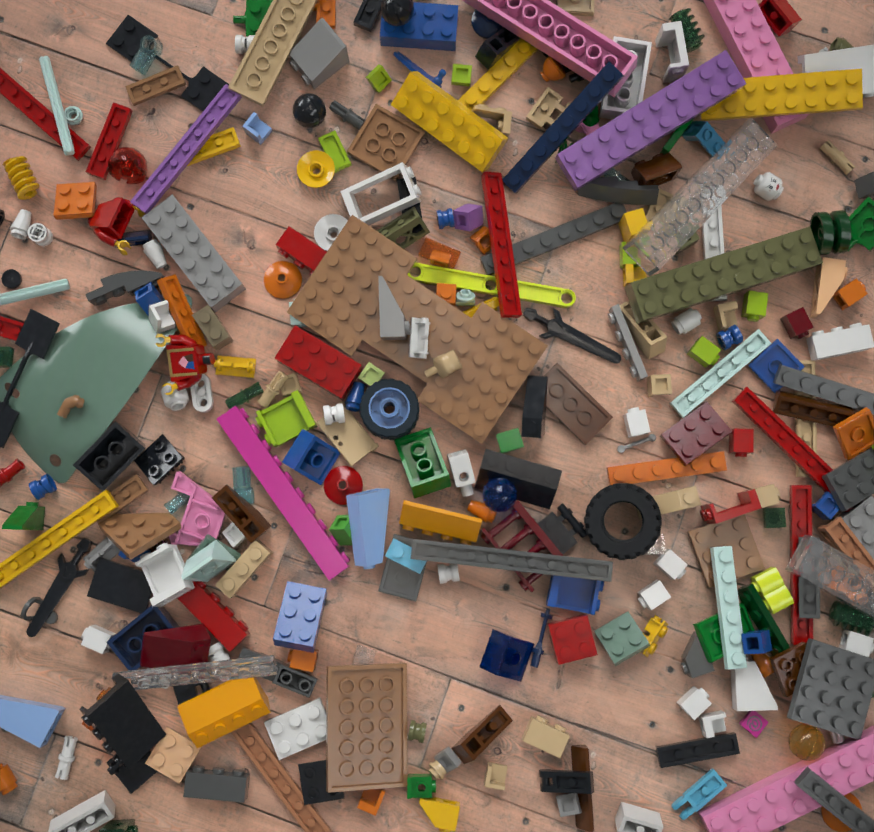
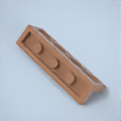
(841, 537)

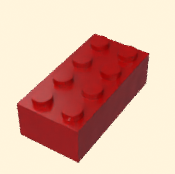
(318, 362)

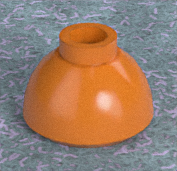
(552, 70)

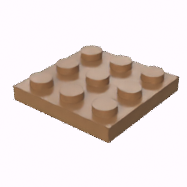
(385, 140)
(732, 533)

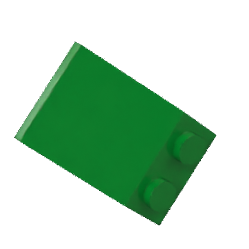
(423, 463)

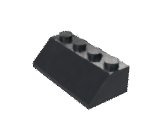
(533, 481)

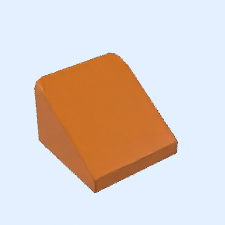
(482, 240)
(440, 258)

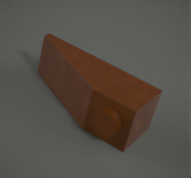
(241, 513)
(481, 735)

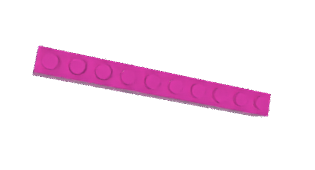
(283, 492)

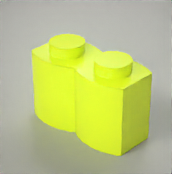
(772, 590)

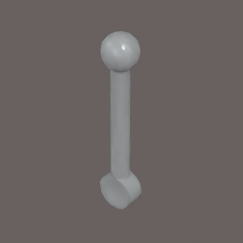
(621, 448)

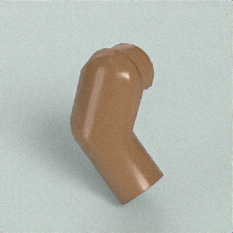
(68, 403)

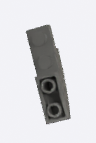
(117, 284)
(286, 677)

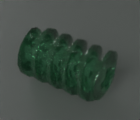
(691, 36)
(849, 616)

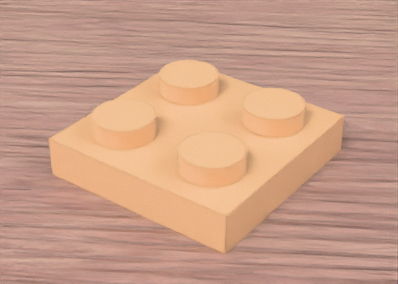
(173, 755)

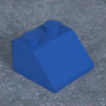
(311, 457)

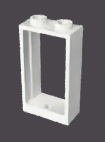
(414, 190)

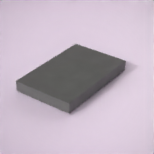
(400, 580)

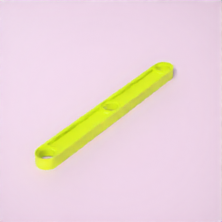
(476, 283)

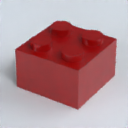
(571, 639)

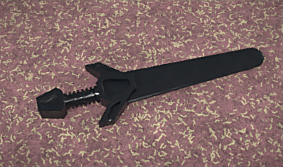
(559, 329)
(67, 573)

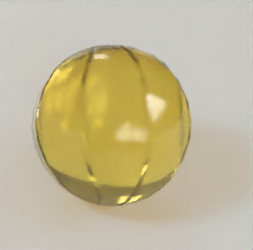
(806, 742)

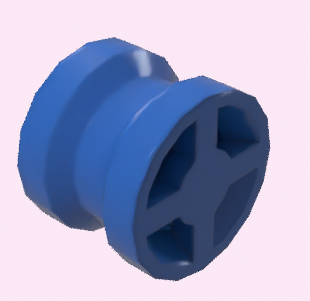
(445, 218)

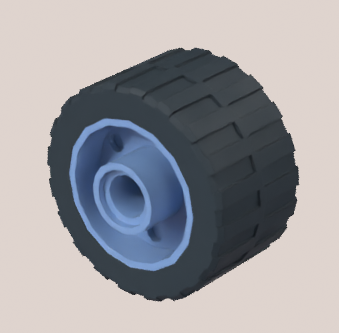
(384, 394)

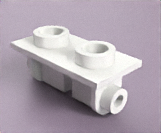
(419, 338)

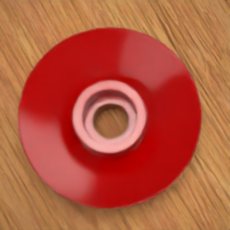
(342, 473)

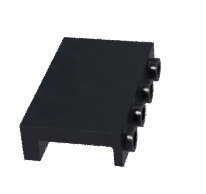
(123, 723)

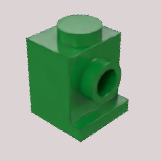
(415, 780)

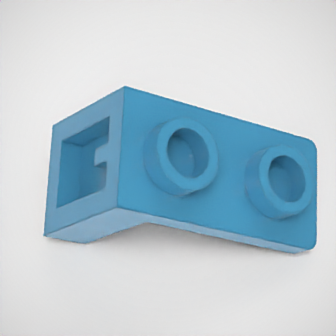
(705, 135)

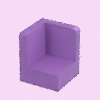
(468, 217)

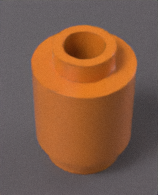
(7, 779)

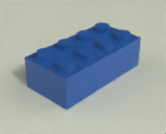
(430, 28)

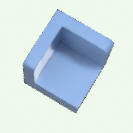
(256, 128)

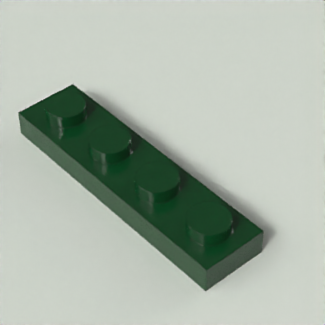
(762, 617)

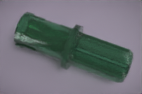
(245, 395)

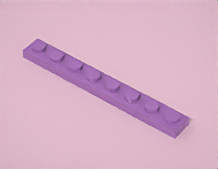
(185, 149)

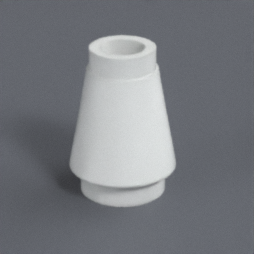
(21, 224)
(155, 253)

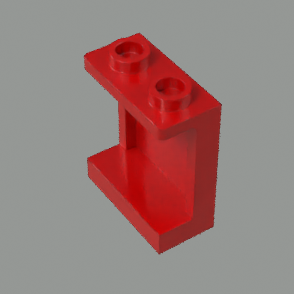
(749, 503)

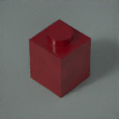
(797, 323)

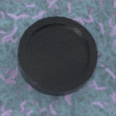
(11, 279)

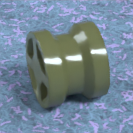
(417, 731)

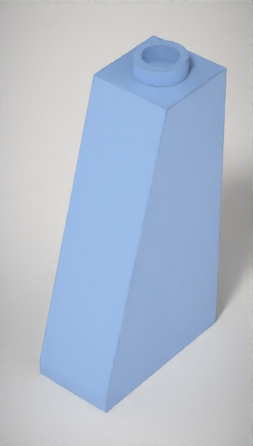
(368, 525)
(29, 719)

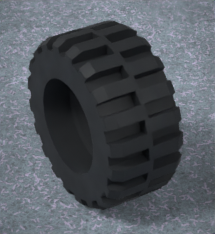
(623, 548)

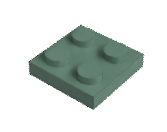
(622, 638)

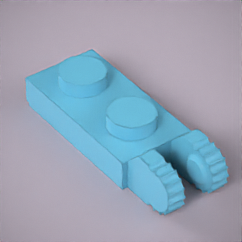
(700, 793)

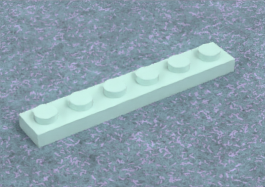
(720, 373)
(728, 607)

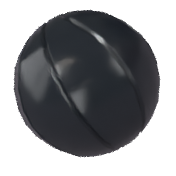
(397, 11)
(309, 110)

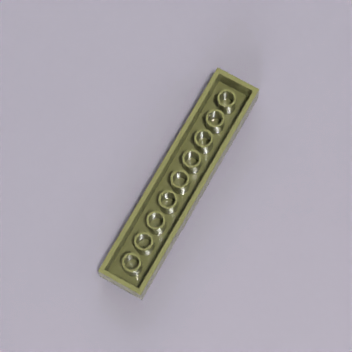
(723, 275)

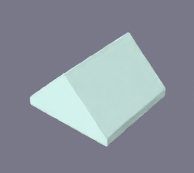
(207, 563)

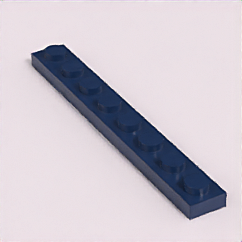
(563, 127)

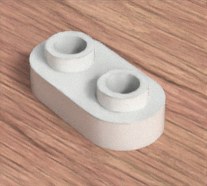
(202, 393)

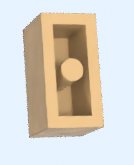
(546, 736)

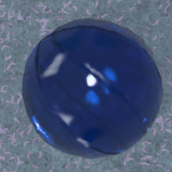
(499, 495)

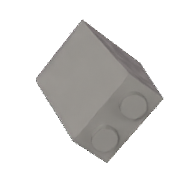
(319, 54)

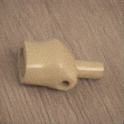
(444, 365)

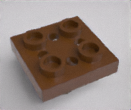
(787, 667)

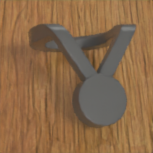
(51, 619)

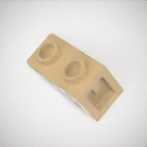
(504, 117)

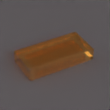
(430, 245)

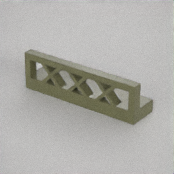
(401, 225)

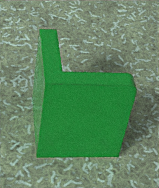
(509, 440)

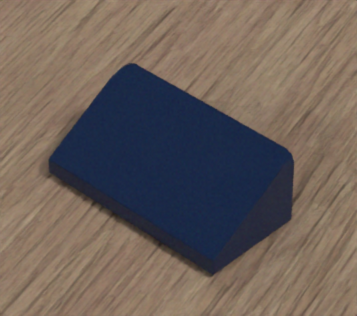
(137, 237)

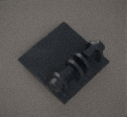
(159, 460)
(135, 776)
(314, 783)

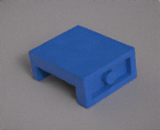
(574, 594)

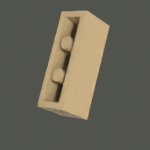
(244, 568)

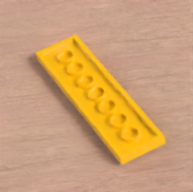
(792, 95)

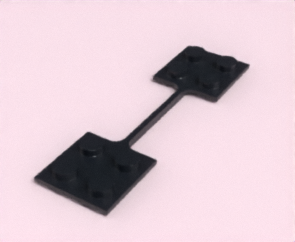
(201, 88)
(34, 339)

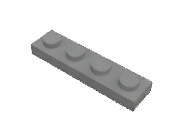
(623, 335)

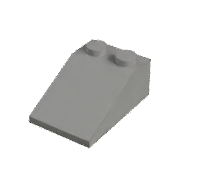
(392, 321)

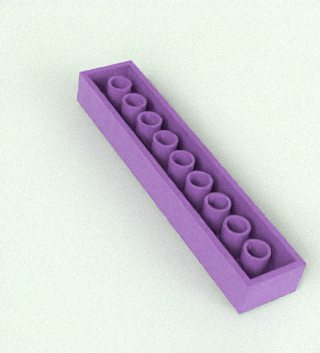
(650, 120)

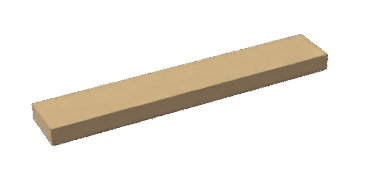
(805, 429)

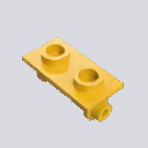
(235, 366)
(656, 631)

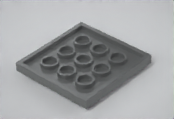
(833, 689)

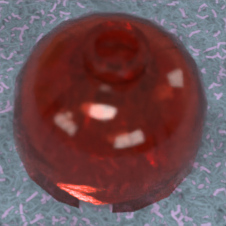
(128, 165)

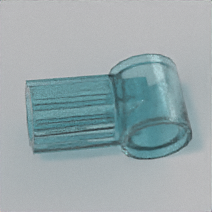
(145, 56)
(242, 483)

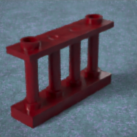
(530, 527)

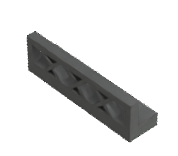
(808, 598)

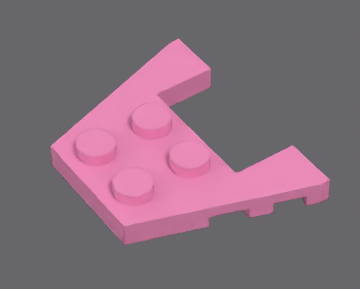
(201, 514)

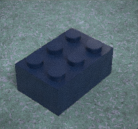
(128, 641)

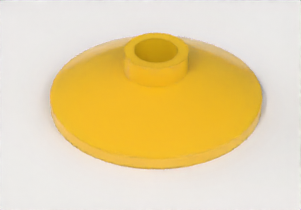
(315, 160)

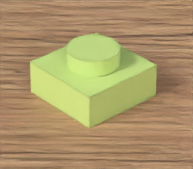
(371, 374)

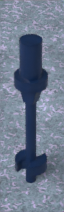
(537, 651)

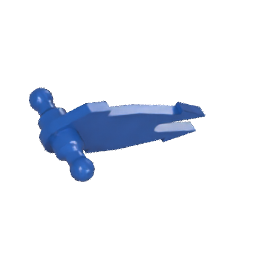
(413, 67)

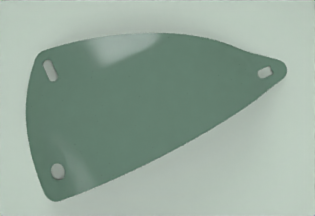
(98, 361)

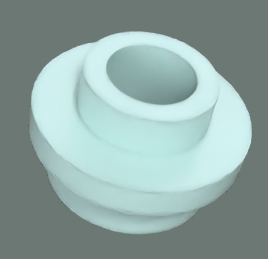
(69, 111)

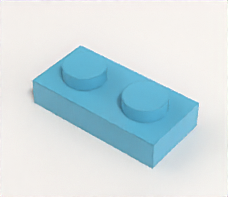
(401, 554)

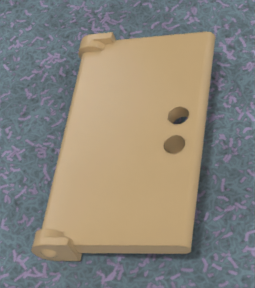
(354, 437)

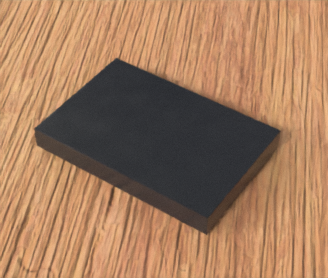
(120, 586)

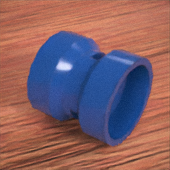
(729, 337)
(42, 486)

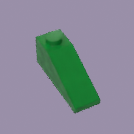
(26, 518)

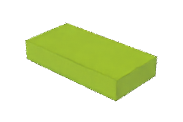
(333, 147)

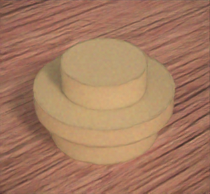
(437, 770)

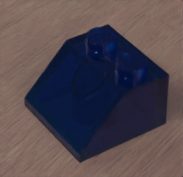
(506, 655)

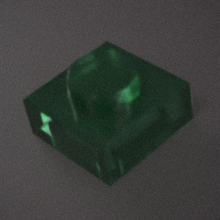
(6, 357)
(774, 517)

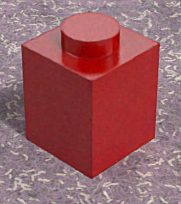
(741, 442)

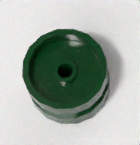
(831, 231)

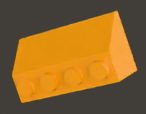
(440, 521)
(223, 710)

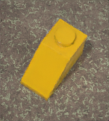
(441, 812)

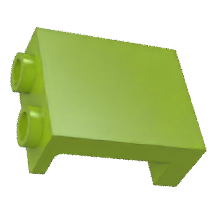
(285, 419)

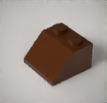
(656, 171)

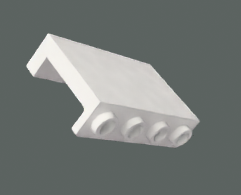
(843, 59)

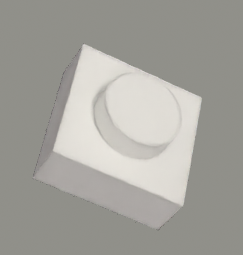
(233, 535)

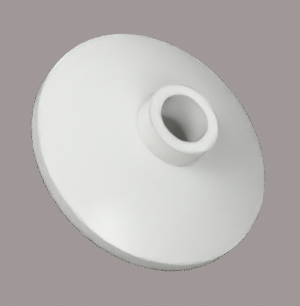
(326, 226)

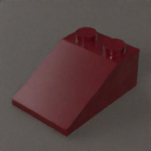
(175, 646)

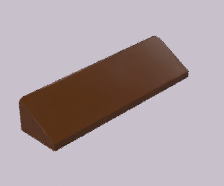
(810, 409)
(581, 762)

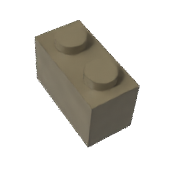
(212, 327)

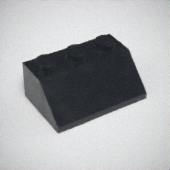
(109, 455)

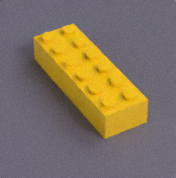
(449, 121)

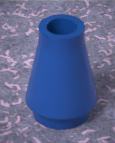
(354, 398)

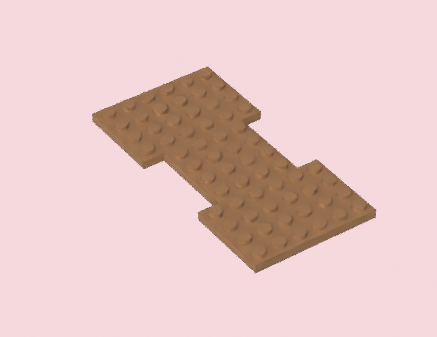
(344, 308)

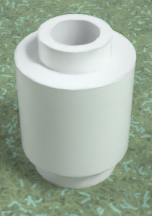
(686, 321)

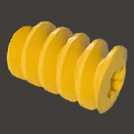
(21, 177)

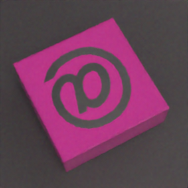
(753, 723)

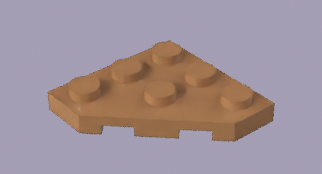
(139, 531)

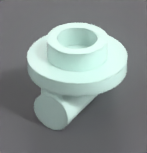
(465, 298)

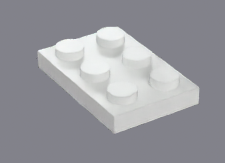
(297, 728)

